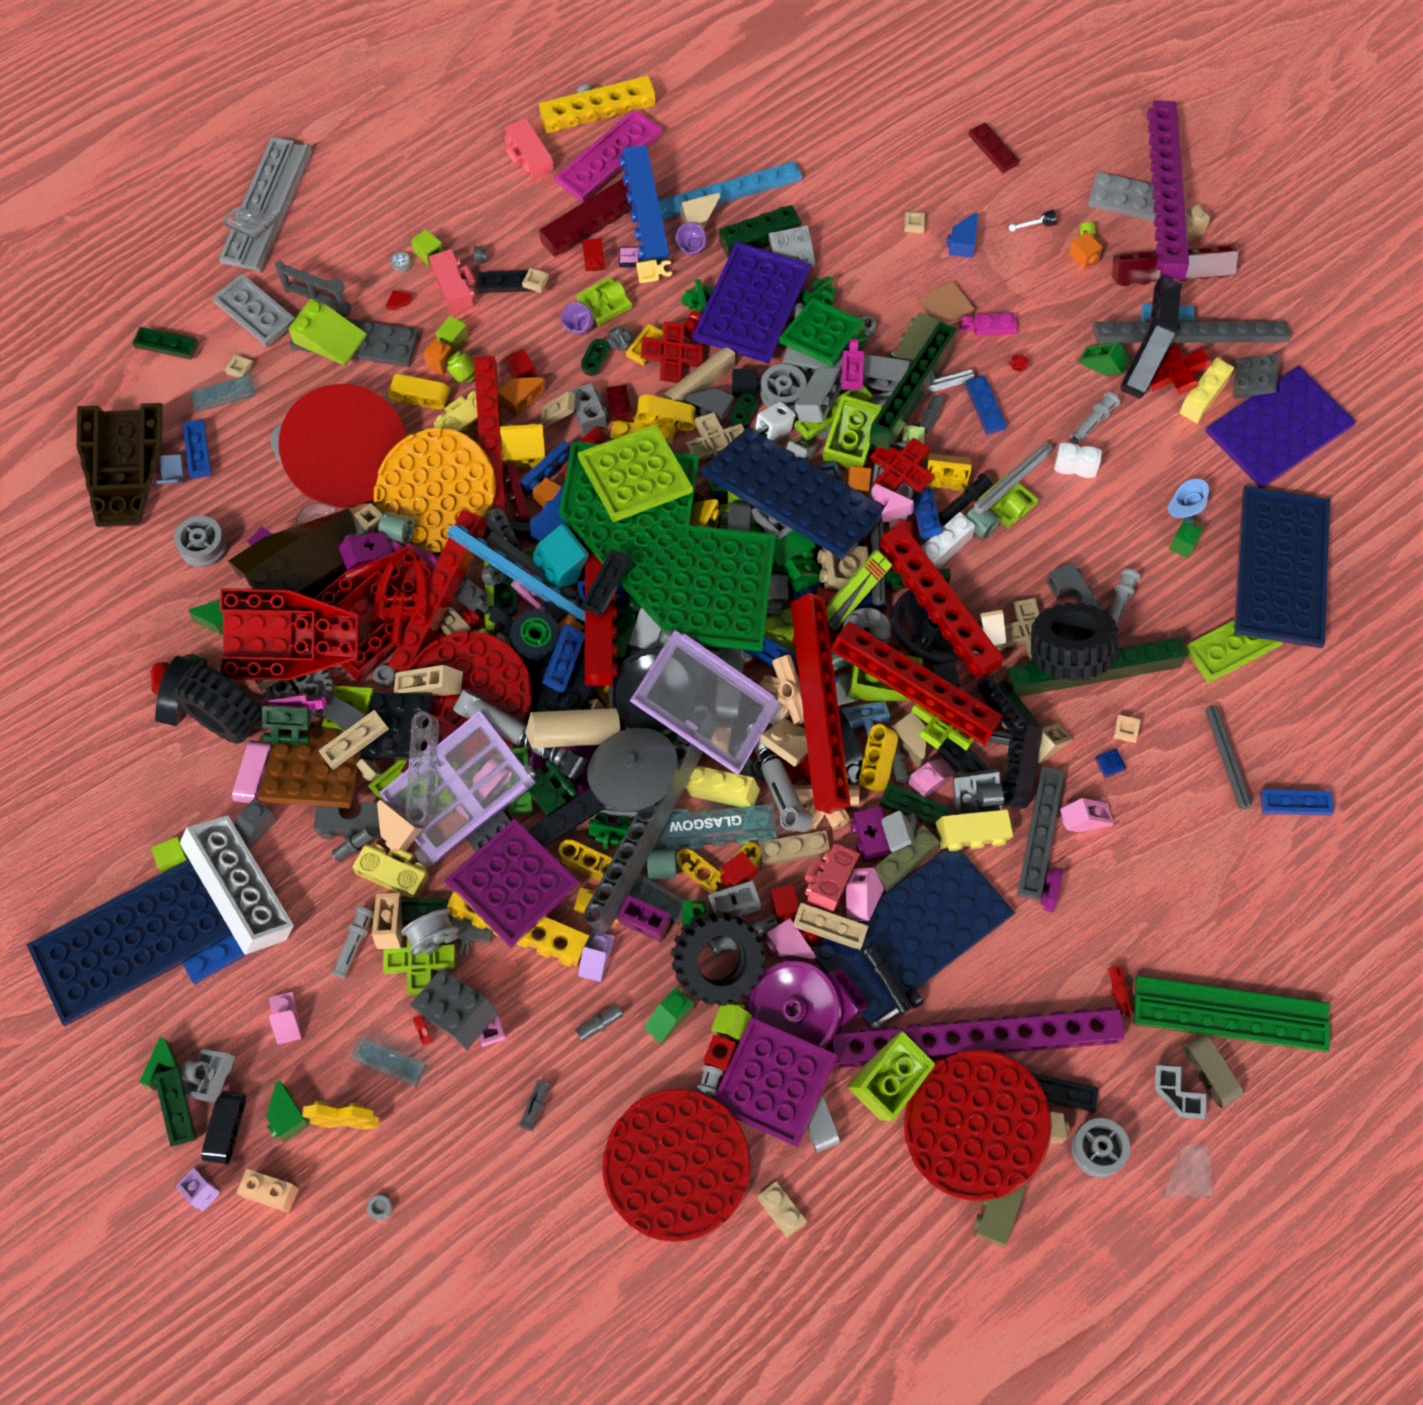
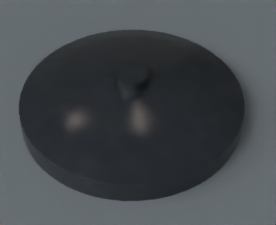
(919, 633)
(629, 676)

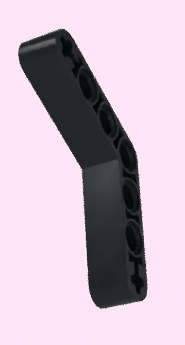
(1157, 339)
(1023, 743)

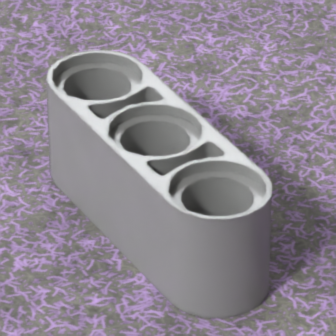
(822, 1129)

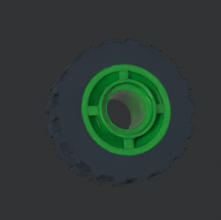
(531, 647)

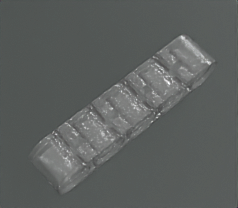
(427, 779)

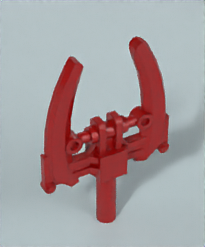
(399, 610)

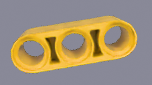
(418, 392)
(666, 413)
(878, 747)
(581, 855)

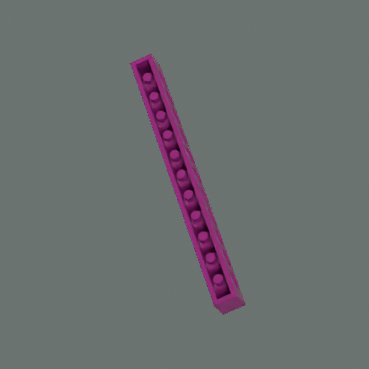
(1168, 190)
(1108, 1019)

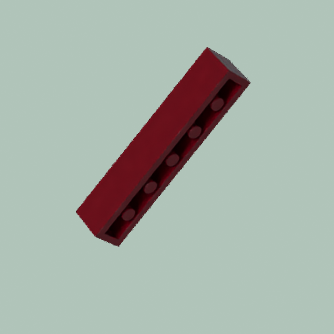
(585, 219)
(1203, 263)

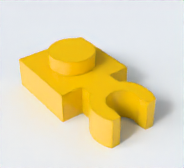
(649, 270)

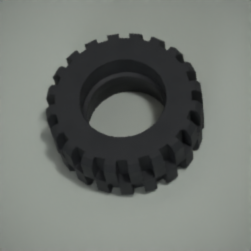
(1074, 641)
(217, 703)
(740, 979)

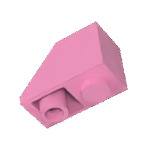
(862, 893)

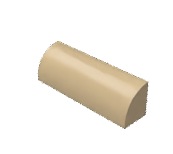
(703, 376)
(571, 727)

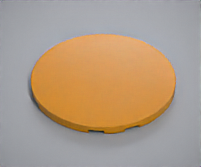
(434, 479)

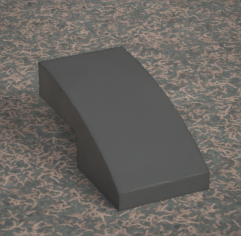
(340, 712)

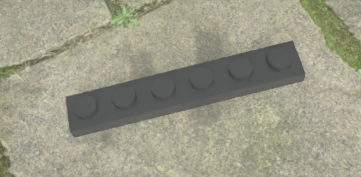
(1040, 833)

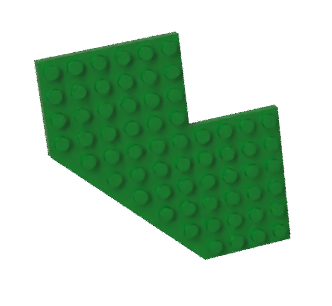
(682, 575)

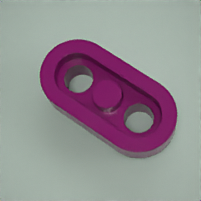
(1050, 897)

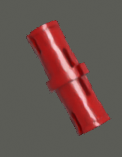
(1120, 990)

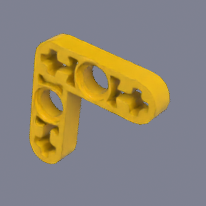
(711, 883)

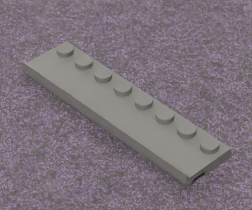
(269, 191)

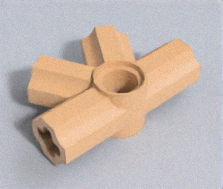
(785, 688)
(837, 819)

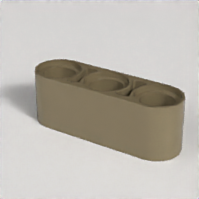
(1213, 1071)

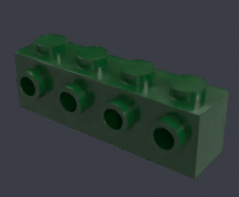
(755, 230)

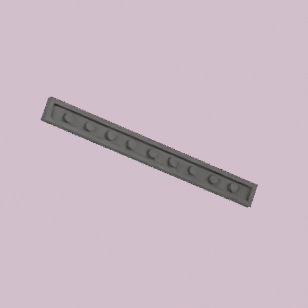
(1196, 332)

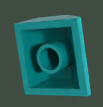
(560, 557)

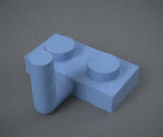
(867, 715)

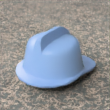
(1189, 499)

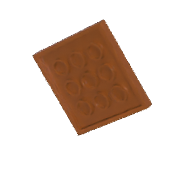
(304, 777)

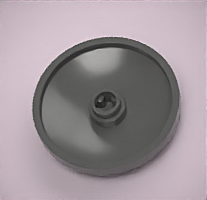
(633, 769)

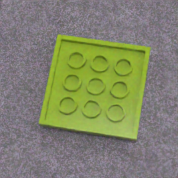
(635, 473)

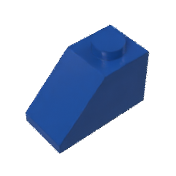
(963, 237)

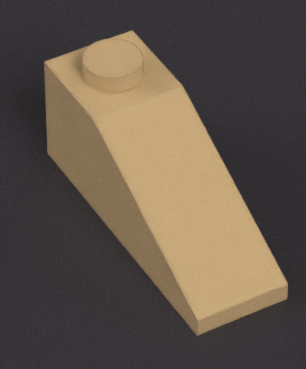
(433, 680)

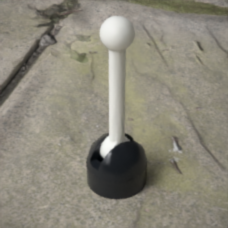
(1048, 219)
(914, 999)

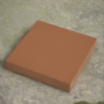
(946, 304)

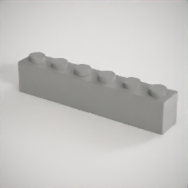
(878, 371)

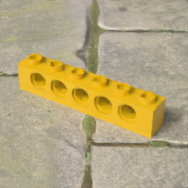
(597, 104)
(553, 931)

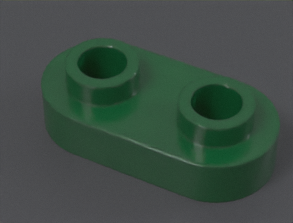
(593, 358)
(745, 410)
(506, 598)

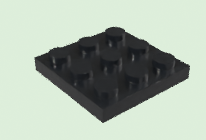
(397, 713)

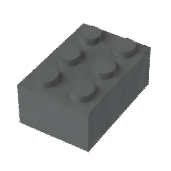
(454, 1008)

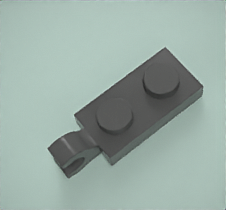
(471, 595)

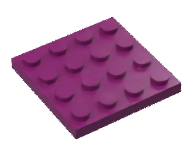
(512, 883)
(775, 1081)

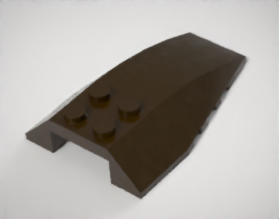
(119, 460)
(299, 557)

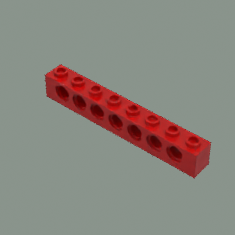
(951, 606)
(916, 683)

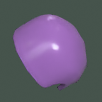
(691, 238)
(577, 318)

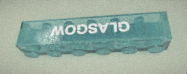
(718, 827)

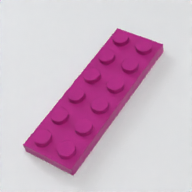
(601, 159)

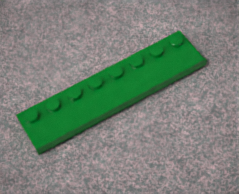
(1231, 1014)

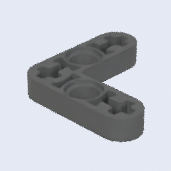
(495, 520)

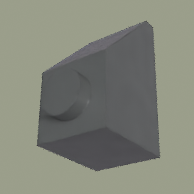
(712, 401)
(254, 822)

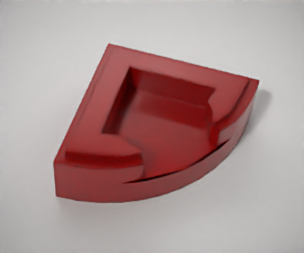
(397, 300)
(421, 1027)

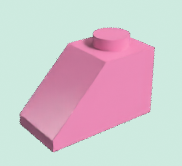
(931, 777)
(1086, 815)
(789, 944)

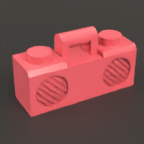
(533, 154)
(448, 274)
(836, 869)

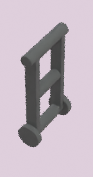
(335, 287)

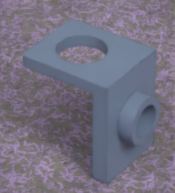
(171, 469)

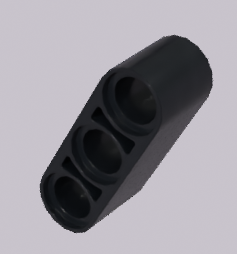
(223, 1127)

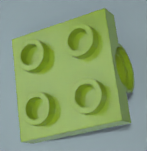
(605, 300)
(1013, 504)

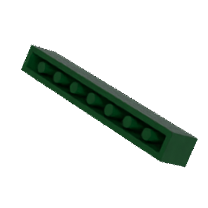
(913, 386)
(1130, 662)

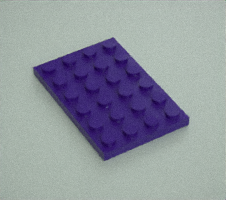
(752, 302)
(1280, 428)

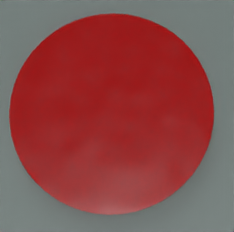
(338, 442)
(488, 669)
(978, 1125)
(676, 1165)

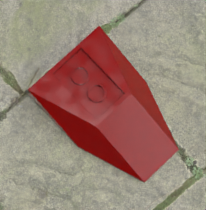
(356, 593)
(283, 634)

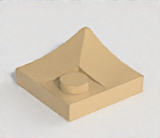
(786, 741)

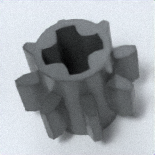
(619, 338)

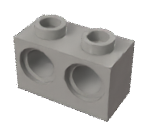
(588, 408)
(736, 900)

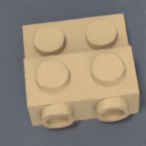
(836, 571)

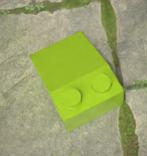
(326, 332)
(850, 432)
(868, 688)
(891, 1077)

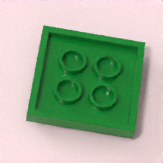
(822, 332)

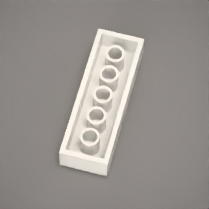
(236, 884)

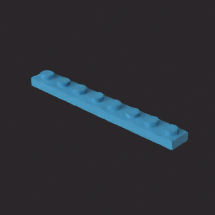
(735, 188)
(516, 572)

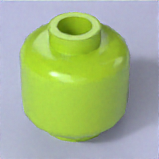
(461, 367)

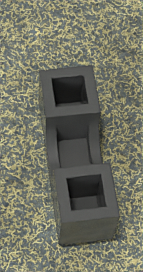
(1070, 582)
(330, 821)

